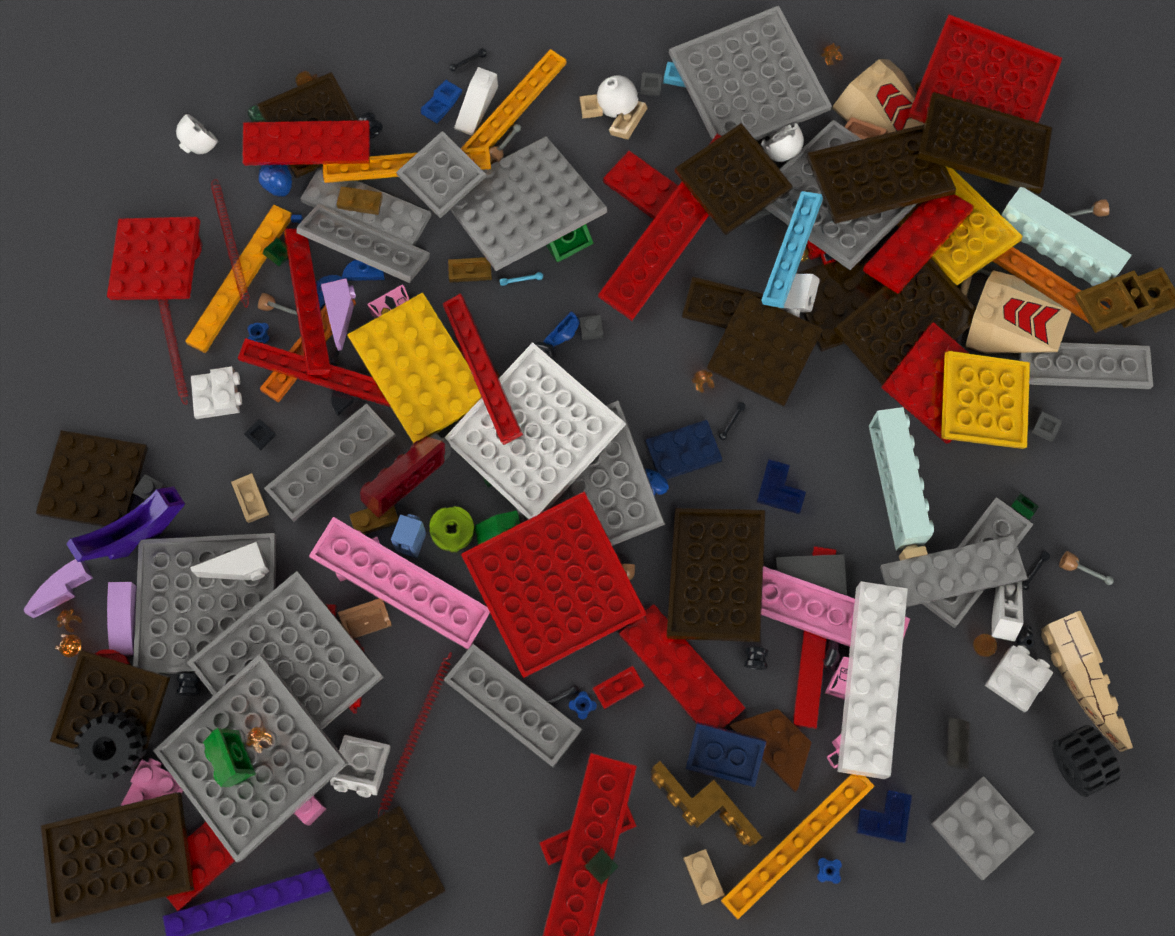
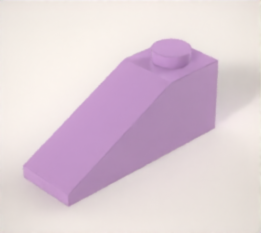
(339, 305)

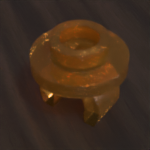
(831, 51)
(304, 77)
(702, 377)
(65, 617)
(69, 645)
(257, 735)

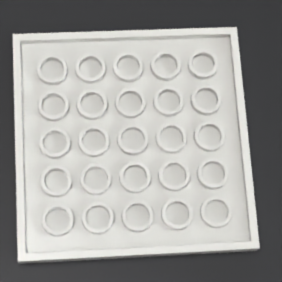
(560, 428)

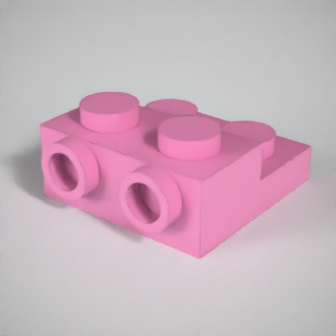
(150, 782)

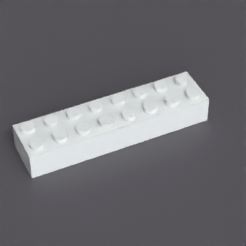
(873, 680)

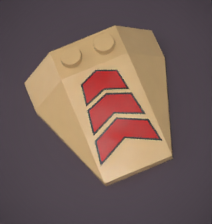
(879, 98)
(1016, 318)

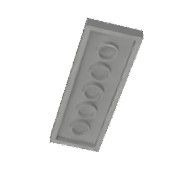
(395, 215)
(363, 243)
(1092, 366)
(330, 462)
(995, 523)
(956, 571)
(513, 705)

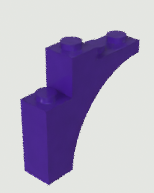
(123, 535)

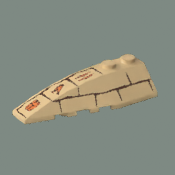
(1078, 663)

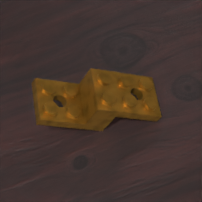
(1127, 299)
(705, 804)

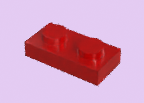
(618, 687)

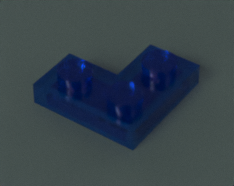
(775, 493)
(892, 823)

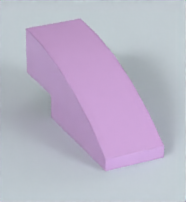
(58, 588)
(121, 616)

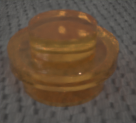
(985, 645)

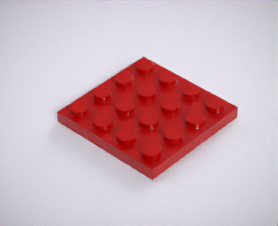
(153, 258)
(920, 378)

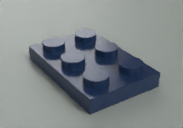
(683, 450)
(726, 754)

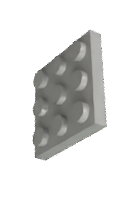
(441, 174)
(982, 828)

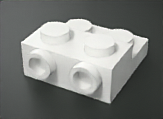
(216, 393)
(1019, 677)
(364, 767)

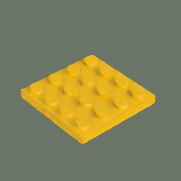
(985, 400)

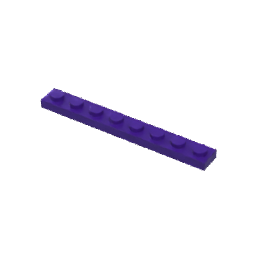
(246, 903)

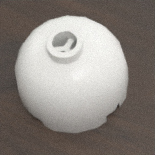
(617, 96)
(194, 136)
(784, 143)

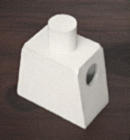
(802, 294)

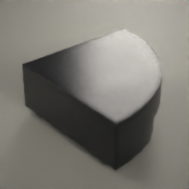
(340, 401)

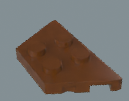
(785, 744)

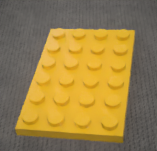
(977, 240)
(417, 367)

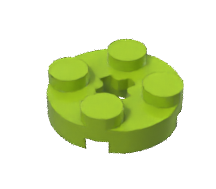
(450, 516)

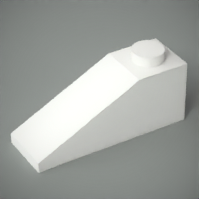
(477, 100)
(240, 564)
(1007, 611)

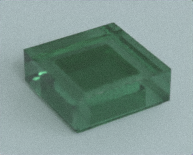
(601, 866)

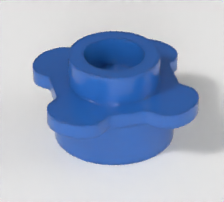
(258, 327)
(576, 705)
(824, 865)

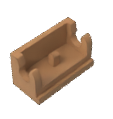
(365, 618)

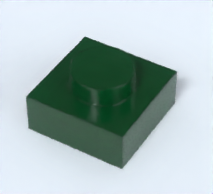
(276, 252)
(1024, 506)

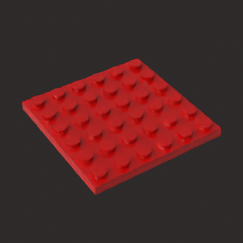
(987, 72)
(553, 584)

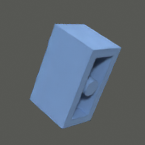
(409, 535)

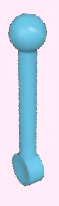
(504, 281)

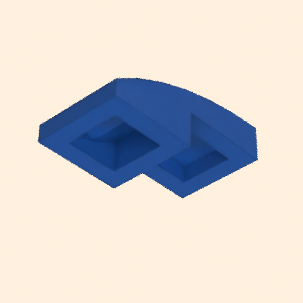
(441, 102)

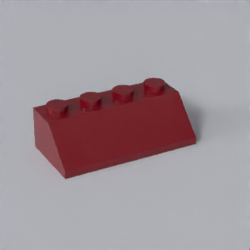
(403, 476)

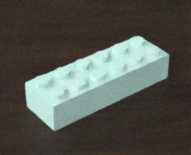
(1064, 238)
(900, 478)

